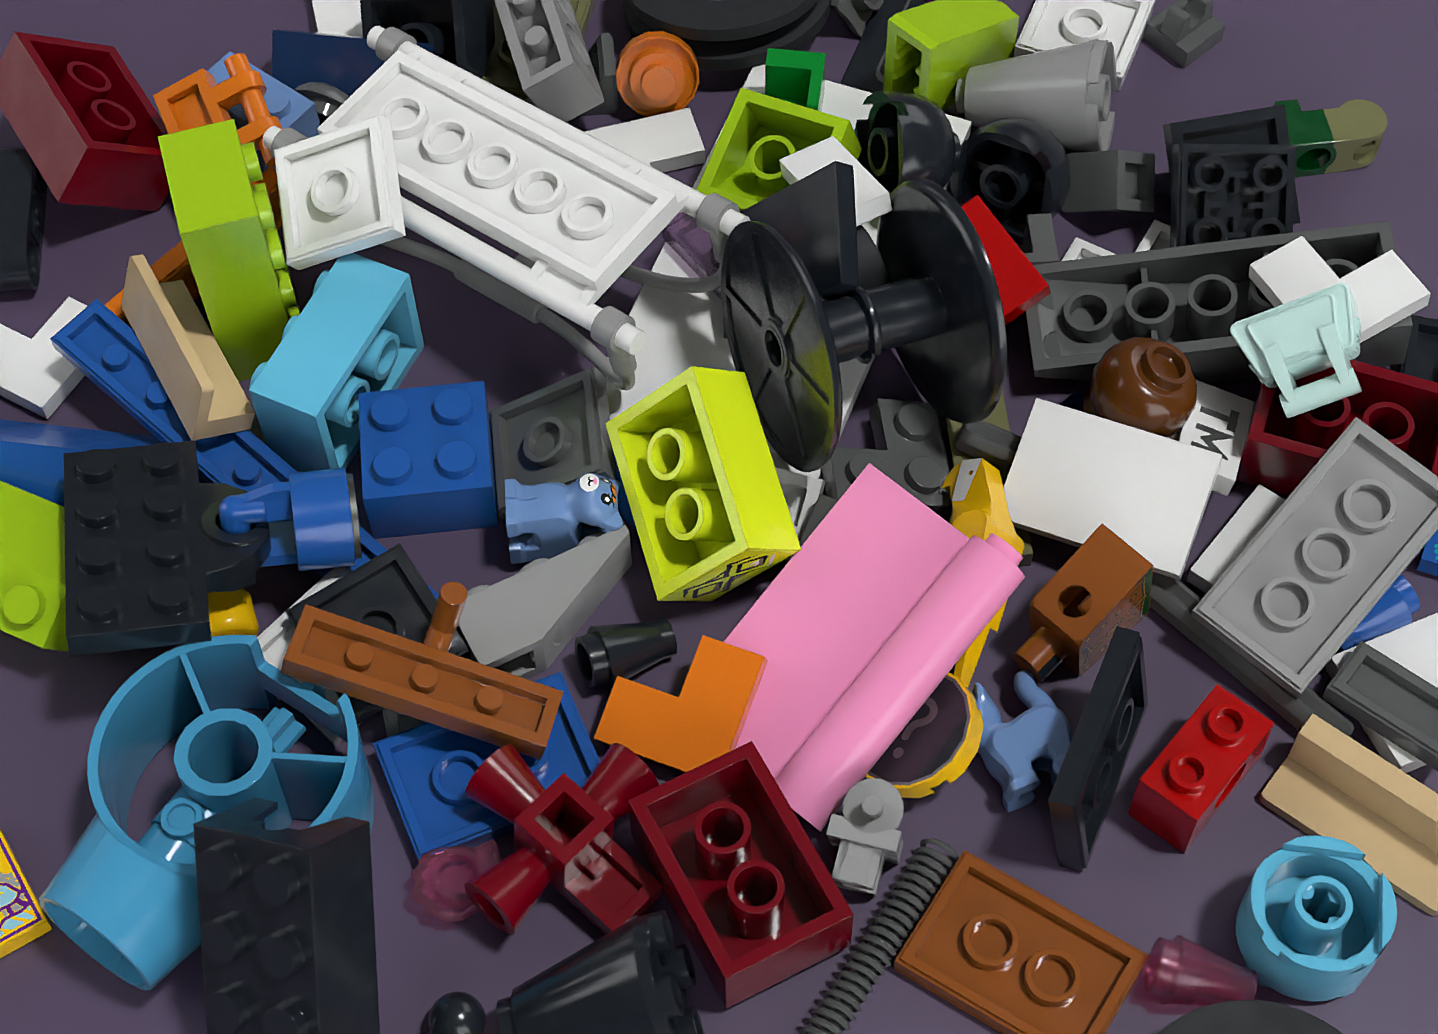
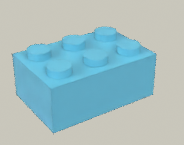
(347, 341)

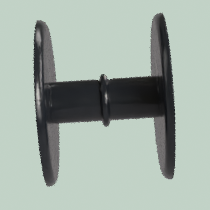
(935, 312)

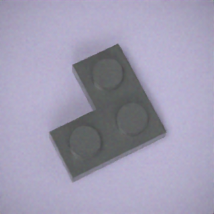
(906, 451)

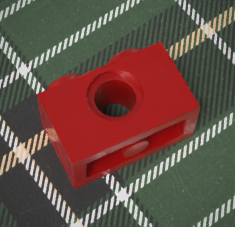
(1200, 768)

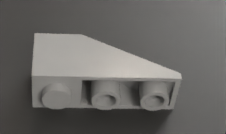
(537, 612)

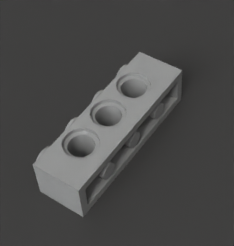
(550, 56)

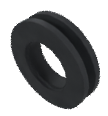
(730, 31)

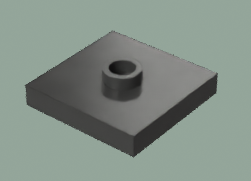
(553, 434)

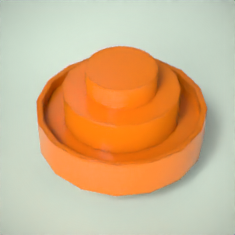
(657, 73)

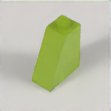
(941, 41)

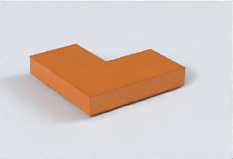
(699, 722)

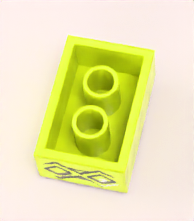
(702, 485)

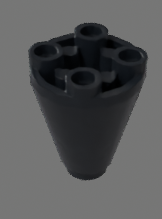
(615, 985)

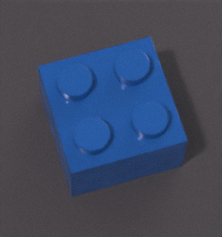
(427, 460)

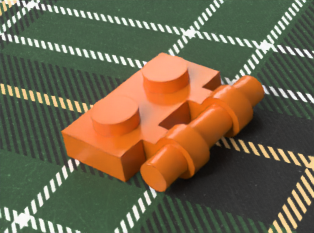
(202, 102)

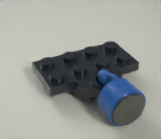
(155, 541)

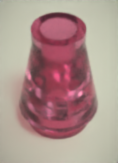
(1195, 976)

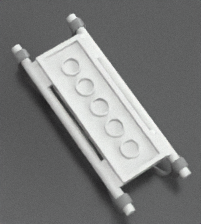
(531, 184)

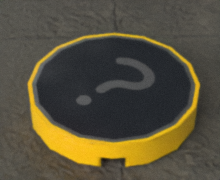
(934, 743)

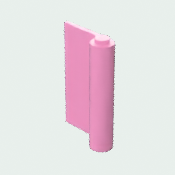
(863, 636)

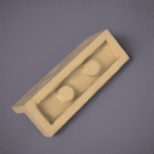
(184, 354)
(1356, 796)

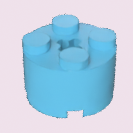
(1350, 924)

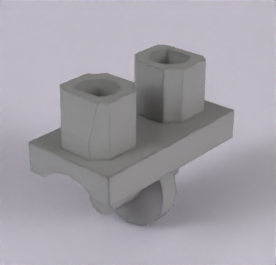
(866, 835)

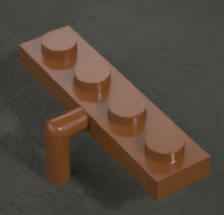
(423, 677)

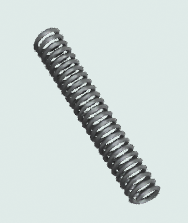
(881, 948)

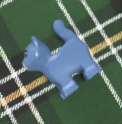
(550, 515)
(1025, 744)

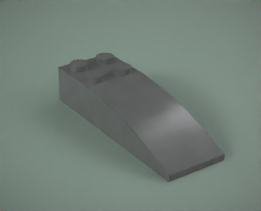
(1186, 300)

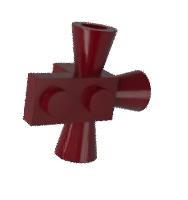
(563, 840)

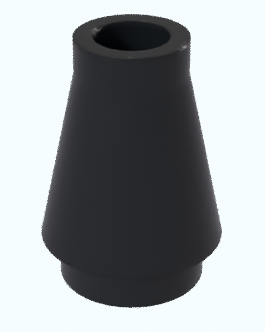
(622, 650)

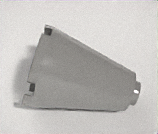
(1057, 88)

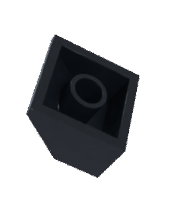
(457, 28)

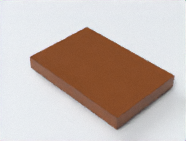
(1017, 956)

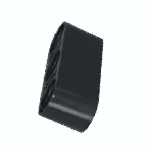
(21, 220)

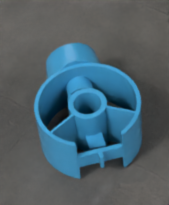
(139, 901)

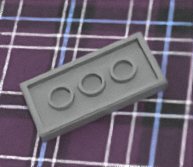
(1324, 558)

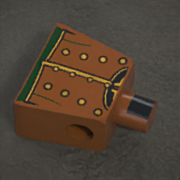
(1083, 603)

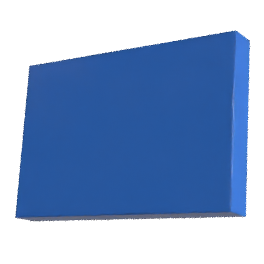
(433, 765)

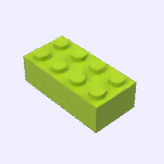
(230, 241)

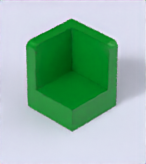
(796, 77)

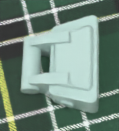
(1302, 340)

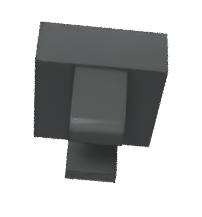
(1185, 30)

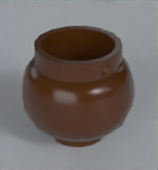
(1143, 386)

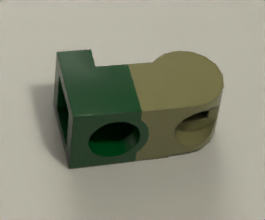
(1334, 137)

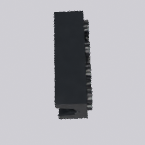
(286, 924)

